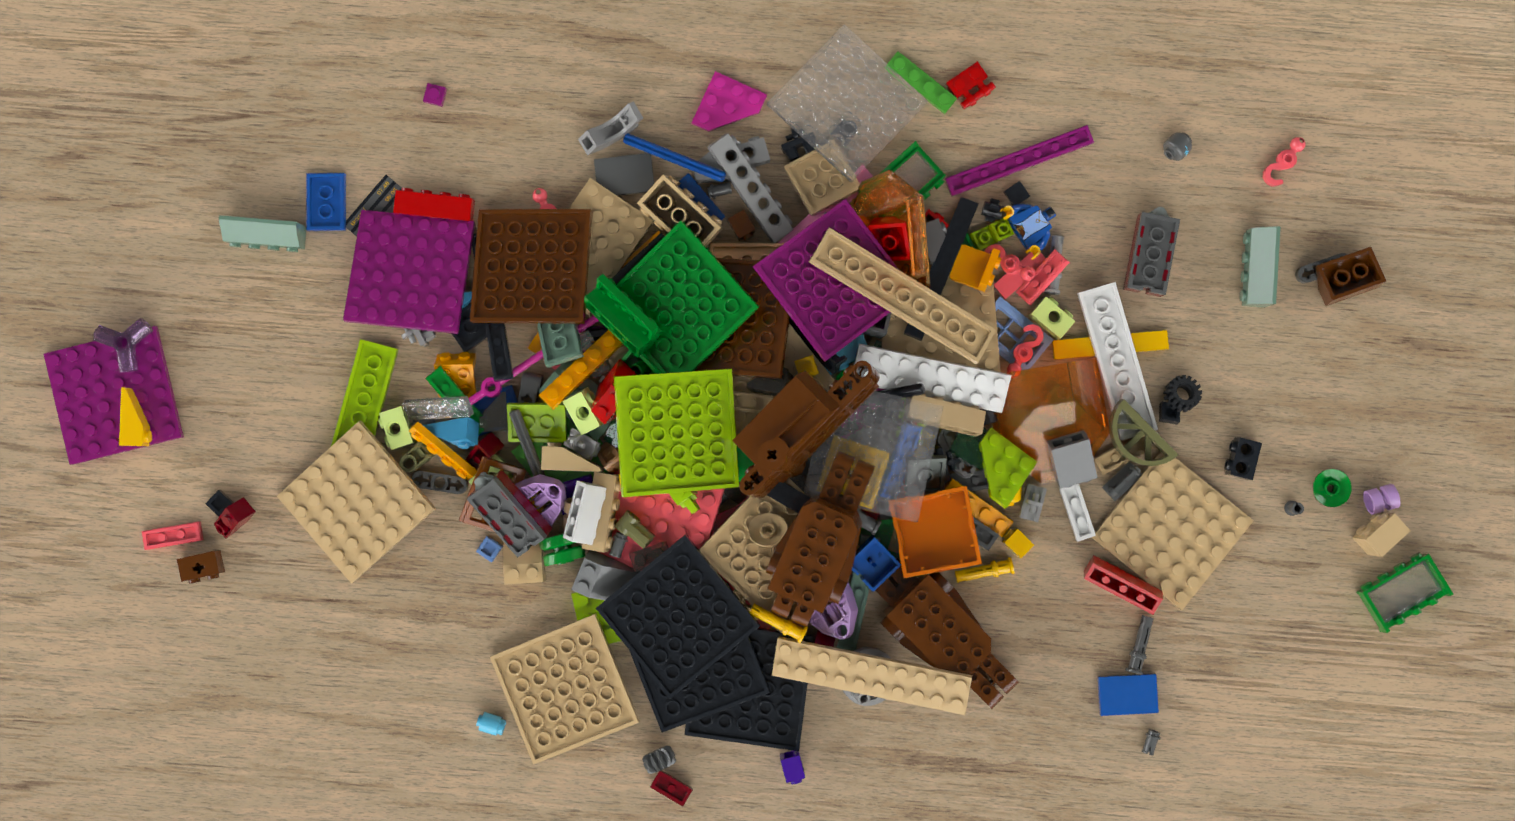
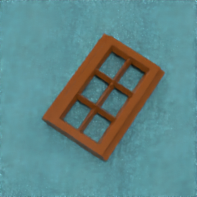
(484, 466)

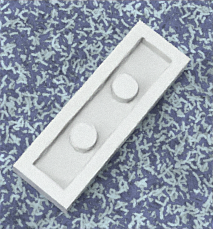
(1077, 512)

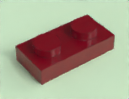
(671, 788)

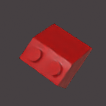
(892, 236)

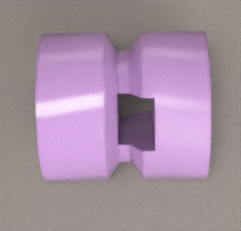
(1379, 500)

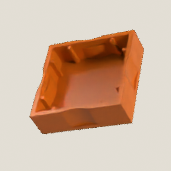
(941, 537)

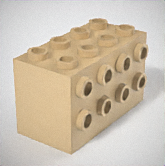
(671, 204)

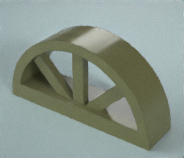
(1145, 429)

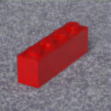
(434, 205)
(1123, 584)

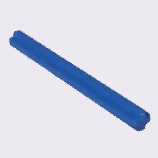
(674, 157)

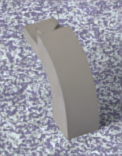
(612, 130)

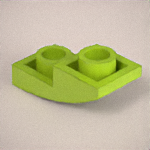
(991, 234)

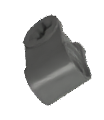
(530, 385)

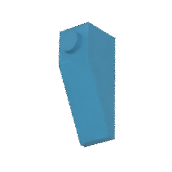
(459, 432)

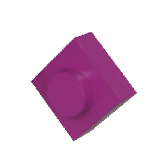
(434, 95)

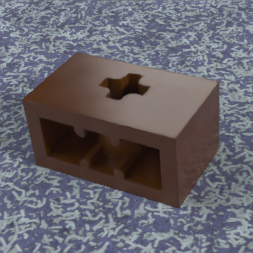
(189, 566)

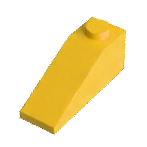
(133, 423)

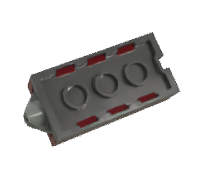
(1152, 252)
(508, 512)

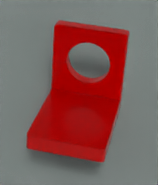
(932, 216)

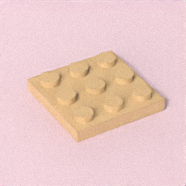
(819, 182)

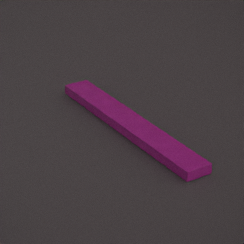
(1019, 160)

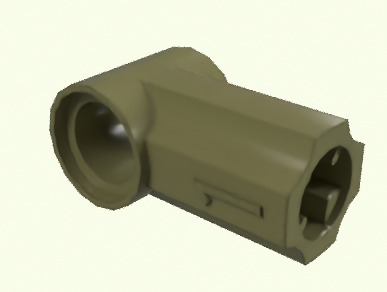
(630, 526)

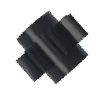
(991, 210)

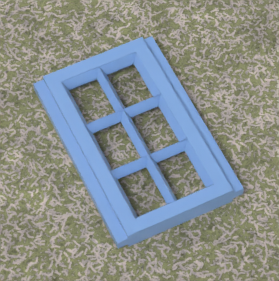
(1022, 321)

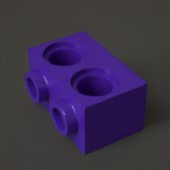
(792, 767)

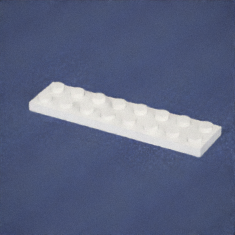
(1116, 354)
(940, 378)

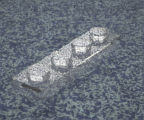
(438, 408)

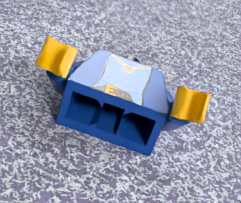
(1030, 225)

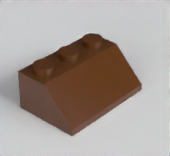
(1349, 276)

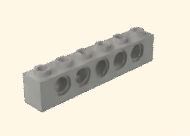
(773, 231)

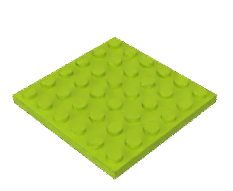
(676, 432)

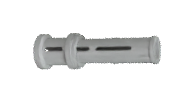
(1057, 244)

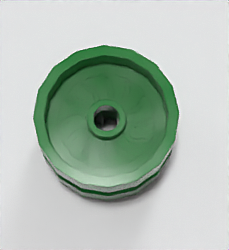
(562, 549)

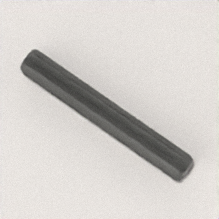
(526, 442)

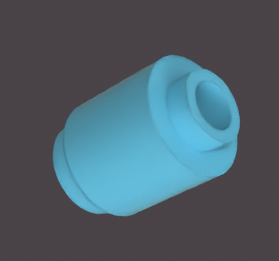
(491, 724)

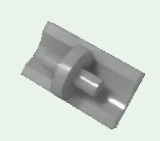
(423, 337)
(582, 444)
(1032, 503)

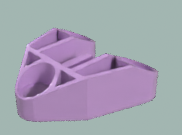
(549, 493)
(837, 615)

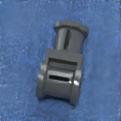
(868, 522)

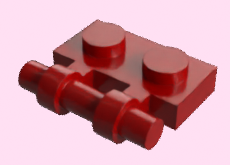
(967, 80)

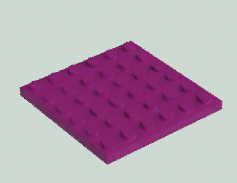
(409, 272)
(817, 302)
(88, 396)

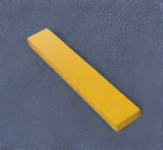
(1083, 347)

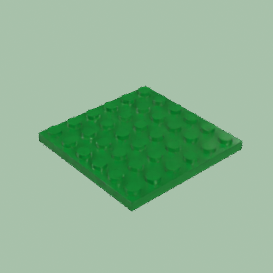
(688, 299)

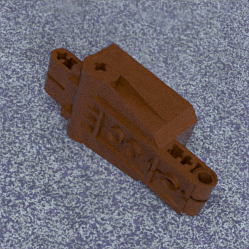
(798, 424)
(820, 544)
(942, 631)

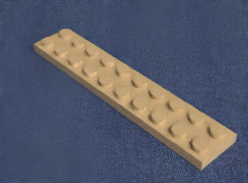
(902, 295)
(872, 675)

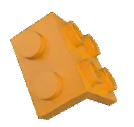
(975, 267)
(460, 369)

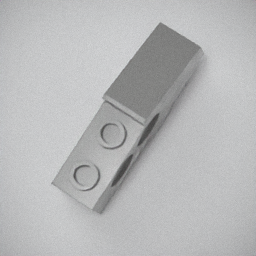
(759, 158)

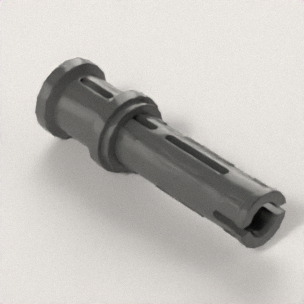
(1138, 653)

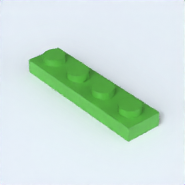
(923, 83)

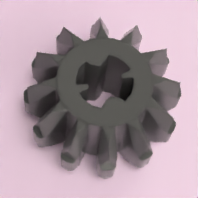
(659, 759)

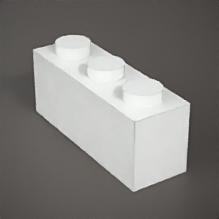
(584, 513)

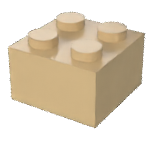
(1381, 533)

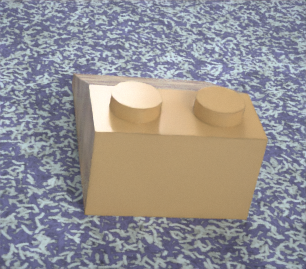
(562, 458)
(525, 568)

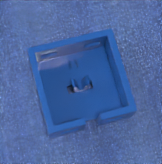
(878, 567)

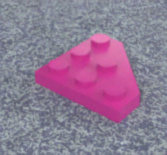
(727, 103)

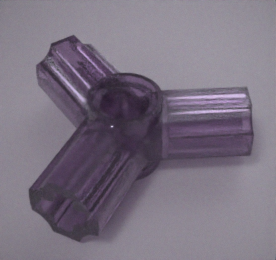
(134, 334)

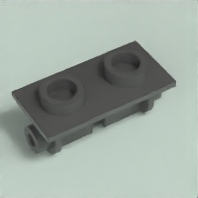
(1122, 481)

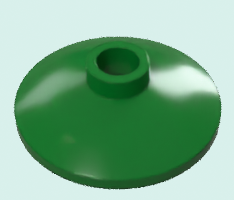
(1340, 488)

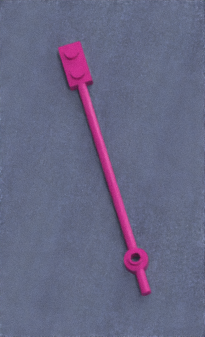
(488, 382)

